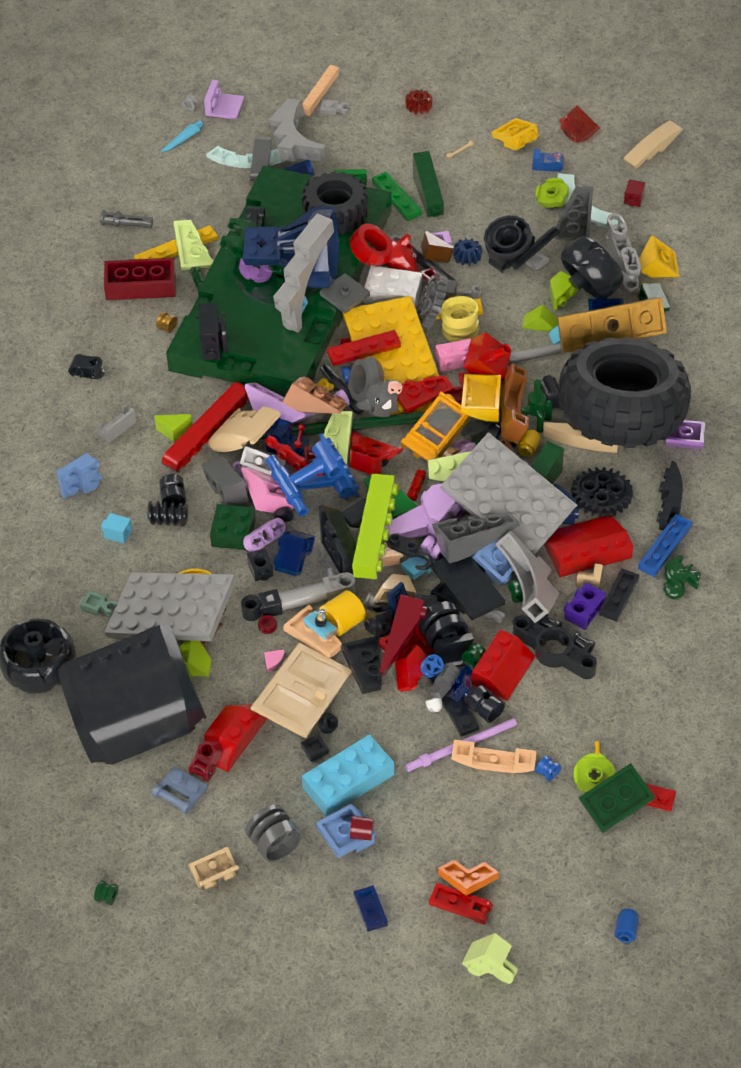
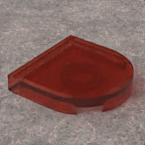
(578, 125)

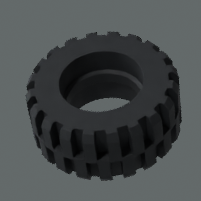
(338, 188)

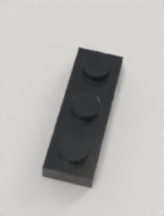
(619, 595)

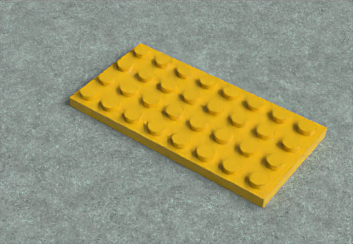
(413, 358)

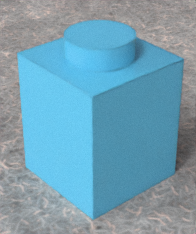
(116, 528)

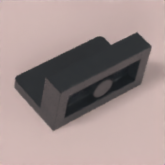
(452, 648)

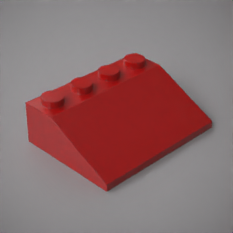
(587, 544)

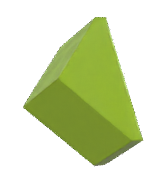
(540, 319)
(173, 425)

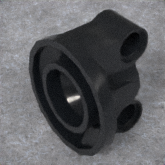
(506, 240)

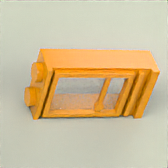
(436, 428)

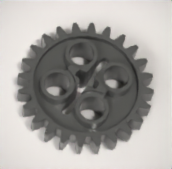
(432, 300)

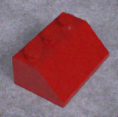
(503, 665)

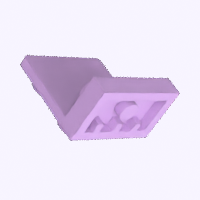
(222, 104)

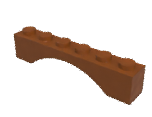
(512, 388)

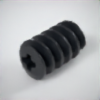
(167, 514)

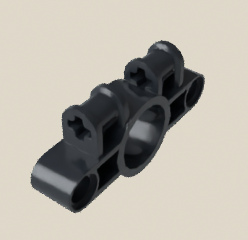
(575, 656)

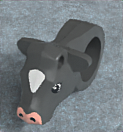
(371, 390)

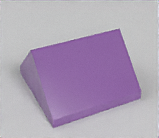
(688, 435)

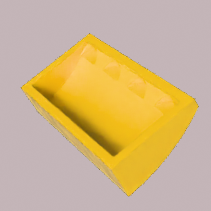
(481, 396)

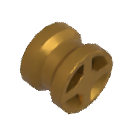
(166, 322)

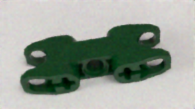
(238, 242)

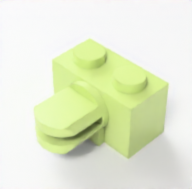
(489, 956)

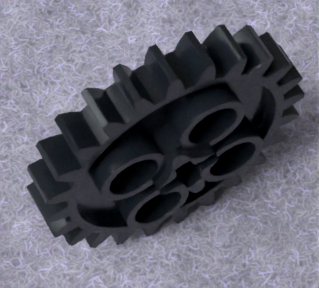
(602, 491)

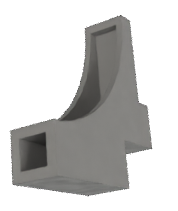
(532, 574)

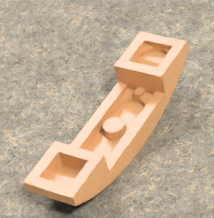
(493, 760)

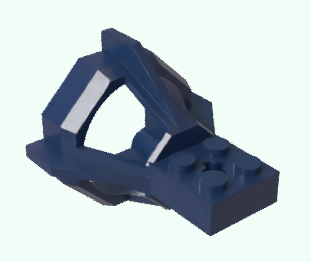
(279, 247)

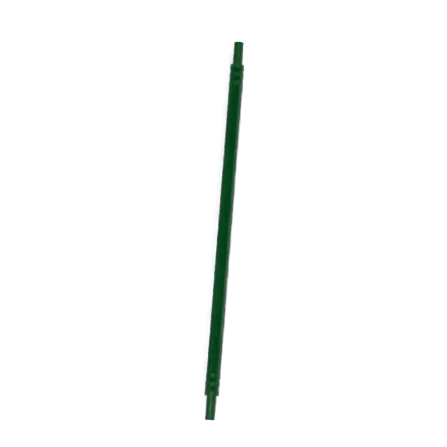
(363, 423)

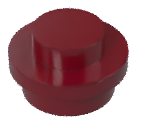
(267, 624)

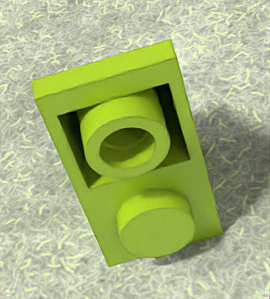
(561, 290)

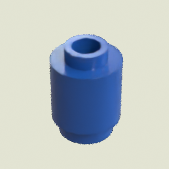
(626, 925)

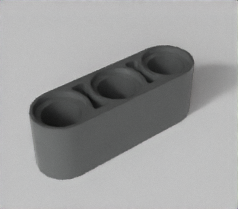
(260, 156)

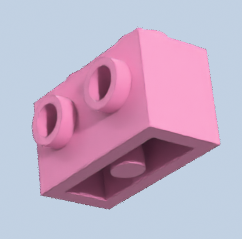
(452, 354)

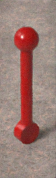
(297, 444)

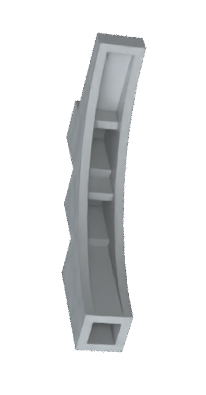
(287, 138)
(298, 271)

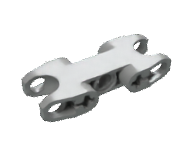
(623, 253)

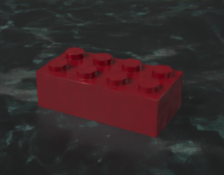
(139, 278)

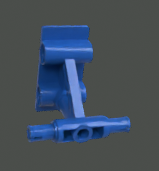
(327, 461)

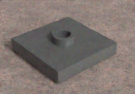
(345, 293)

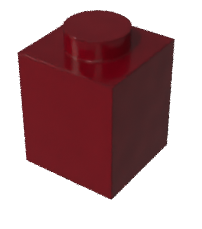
(634, 193)

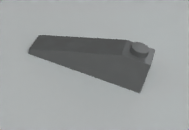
(576, 215)
(464, 538)

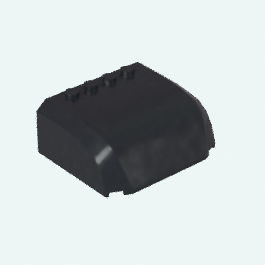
(131, 695)

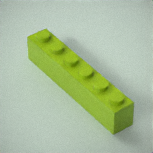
(374, 526)

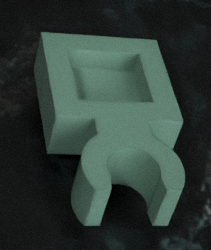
(95, 603)

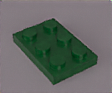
(616, 798)

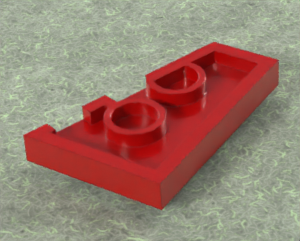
(423, 392)

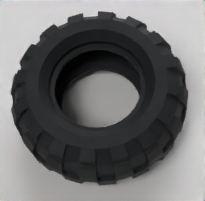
(624, 392)

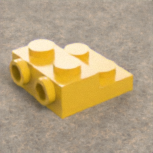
(516, 133)

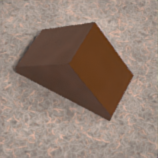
(435, 248)

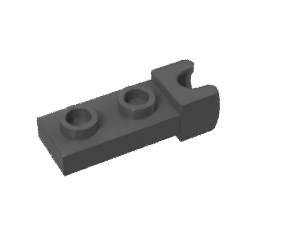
(477, 428)

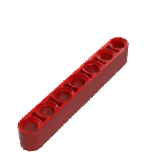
(201, 431)

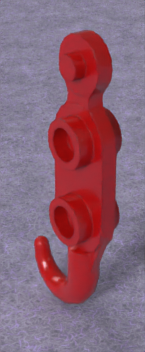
(286, 453)

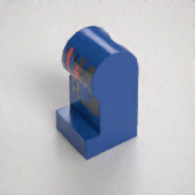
(547, 161)

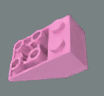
(264, 491)

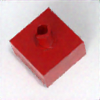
(487, 356)

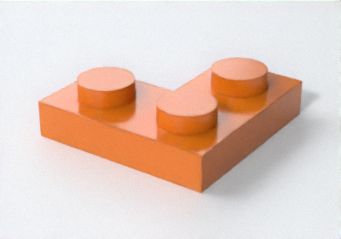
(468, 880)

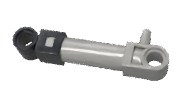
(274, 603)

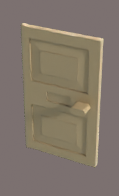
(301, 690)

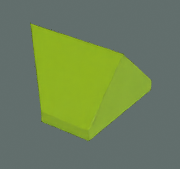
(196, 658)

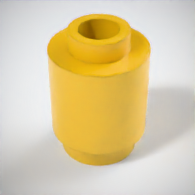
(529, 443)

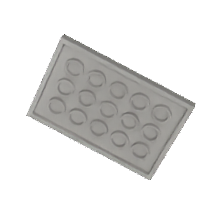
(500, 482)
(184, 601)

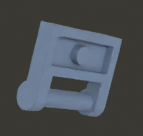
(182, 784)

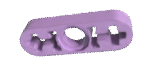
(257, 534)

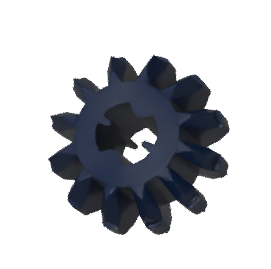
(467, 251)

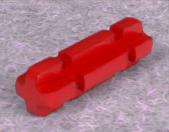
(416, 484)

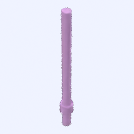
(426, 759)

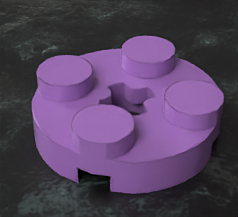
(258, 274)

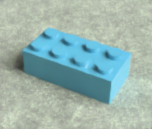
(348, 775)

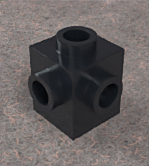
(378, 620)

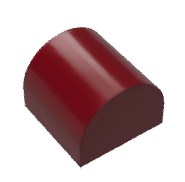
(361, 828)

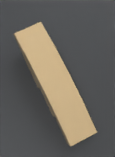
(651, 144)
(567, 435)

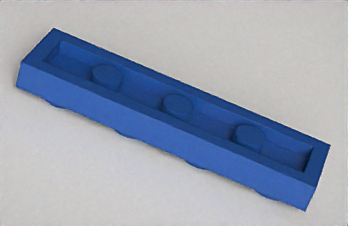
(665, 545)

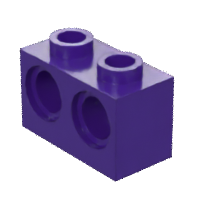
(584, 605)

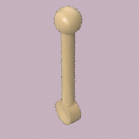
(450, 155)

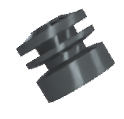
(273, 833)

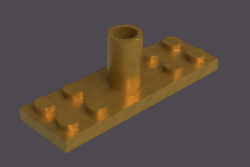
(625, 321)

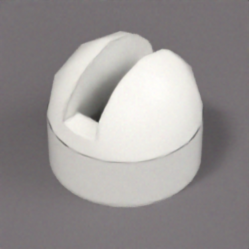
(434, 704)

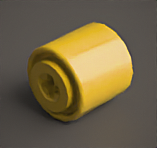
(344, 611)

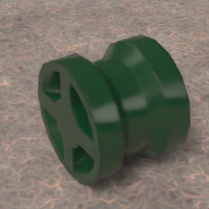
(515, 588)
(473, 655)
(106, 892)

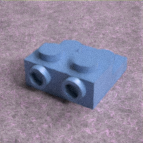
(79, 475)
(494, 563)
(336, 831)

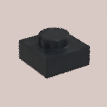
(314, 747)

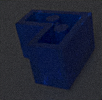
(282, 432)
(292, 552)

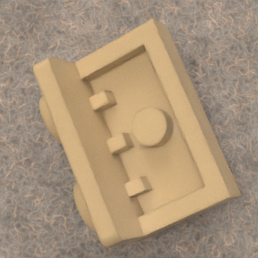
(213, 867)

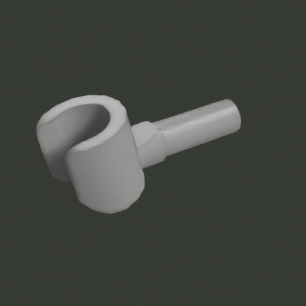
(475, 292)

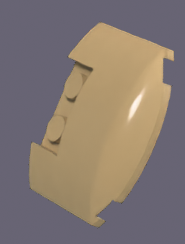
(241, 428)

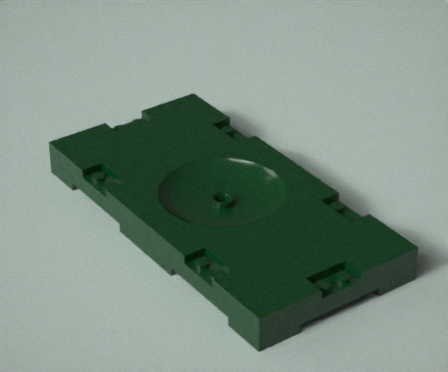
(256, 339)

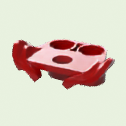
(367, 457)

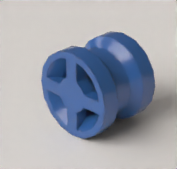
(436, 665)
(548, 768)

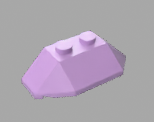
(261, 396)

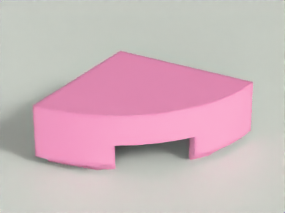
(273, 659)

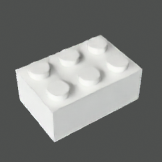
(392, 284)

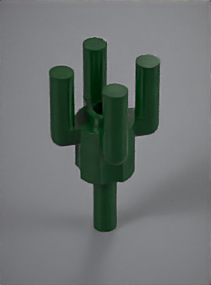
(538, 406)

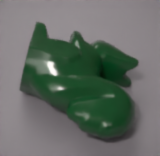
(676, 575)

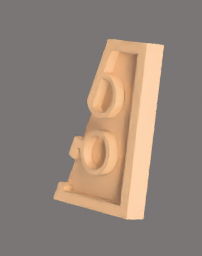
(306, 635)

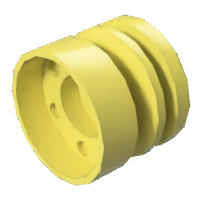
(459, 318)

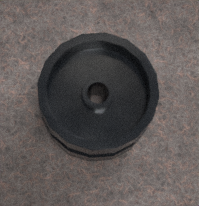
(442, 622)

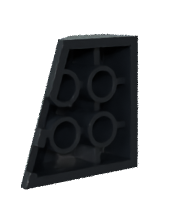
(337, 538)

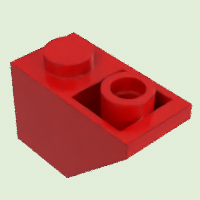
(408, 668)

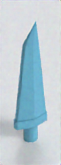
(189, 131)

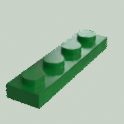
(399, 197)

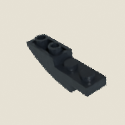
(671, 495)

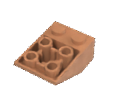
(307, 397)

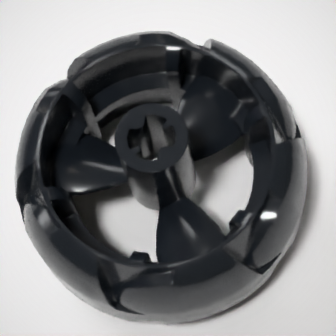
(591, 267)
(29, 638)

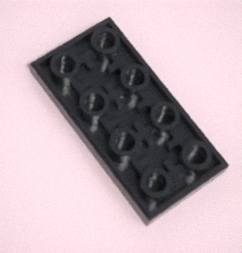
(468, 586)

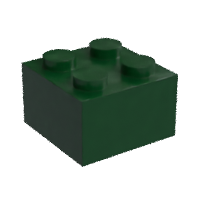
(231, 526)

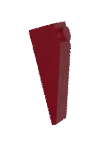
(405, 623)

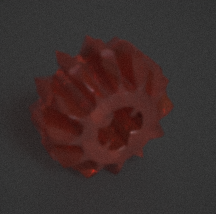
(418, 101)

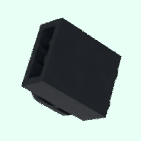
(212, 331)

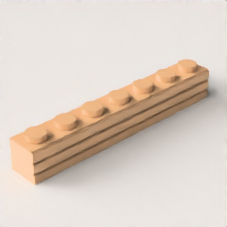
(320, 89)

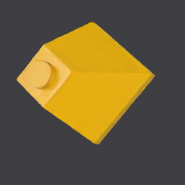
(658, 260)

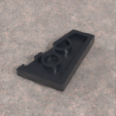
(364, 663)

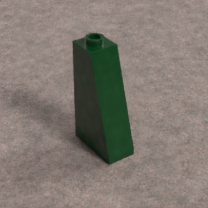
(427, 184)
(549, 462)

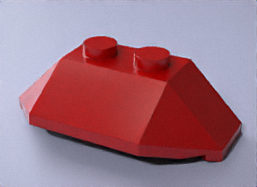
(234, 731)

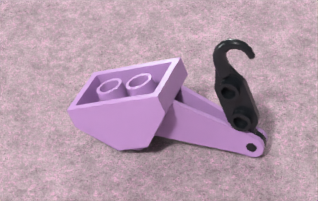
(418, 522)

